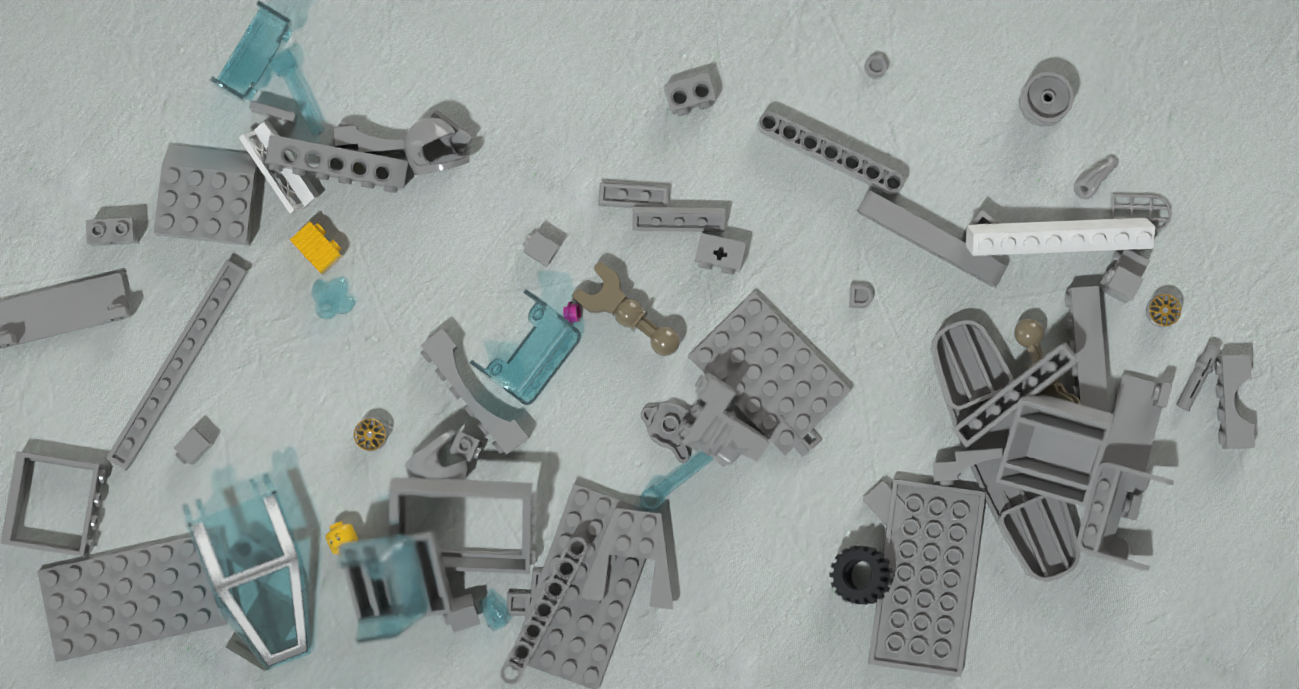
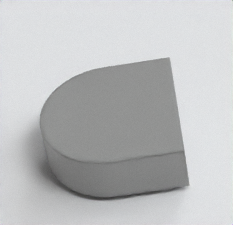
(860, 296)

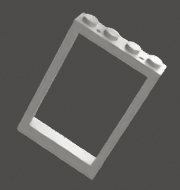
(464, 559)

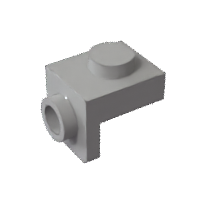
(466, 447)

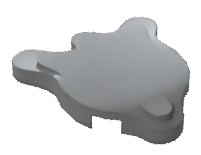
(662, 427)

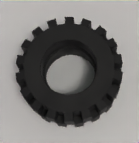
(879, 575)

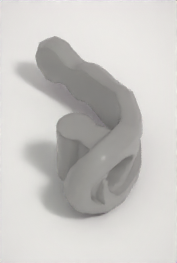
(1088, 186)

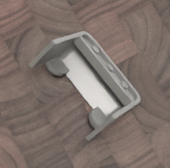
(1105, 509)

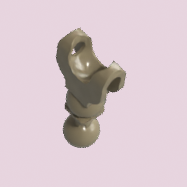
(626, 311)
(1030, 334)

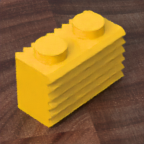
(316, 247)

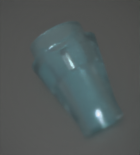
(493, 614)

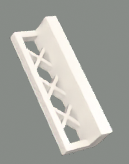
(293, 186)

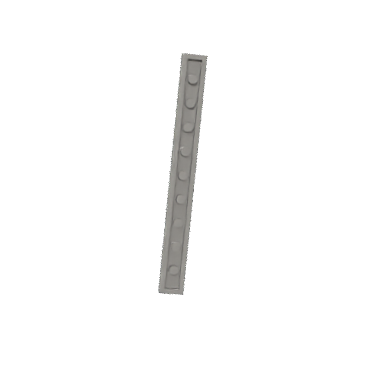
(176, 365)

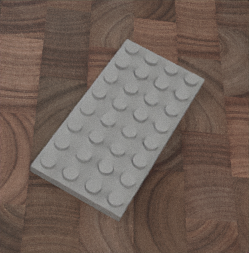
(934, 566)
(127, 599)
(582, 629)

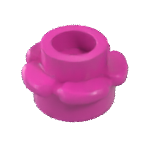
(572, 312)

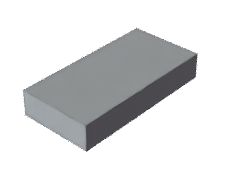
(273, 112)

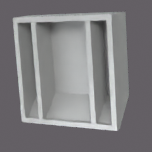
(206, 195)
(1055, 448)
(372, 596)

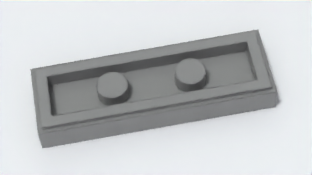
(632, 195)

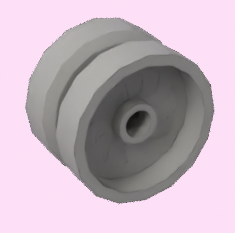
(1057, 91)

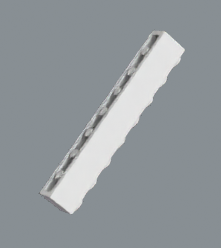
(1060, 236)

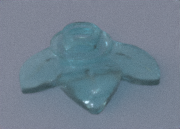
(331, 294)

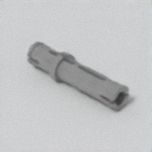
(1198, 377)

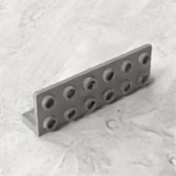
(63, 310)
(1134, 429)

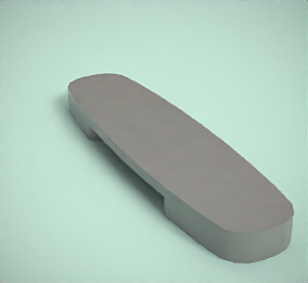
(1032, 524)

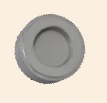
(875, 66)

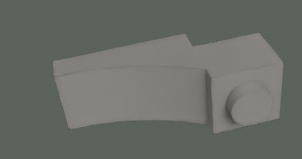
(349, 136)
(949, 471)

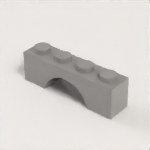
(1235, 431)

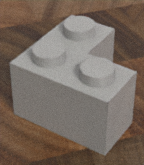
(1125, 276)

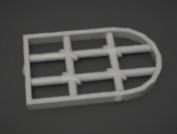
(1149, 206)

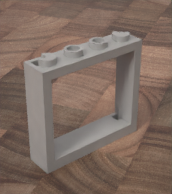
(16, 497)

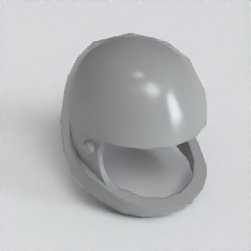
(430, 147)
(428, 466)

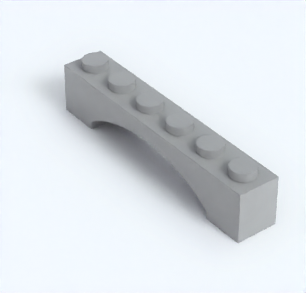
(441, 350)

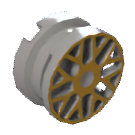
(1163, 310)
(370, 434)

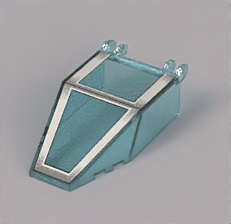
(256, 575)

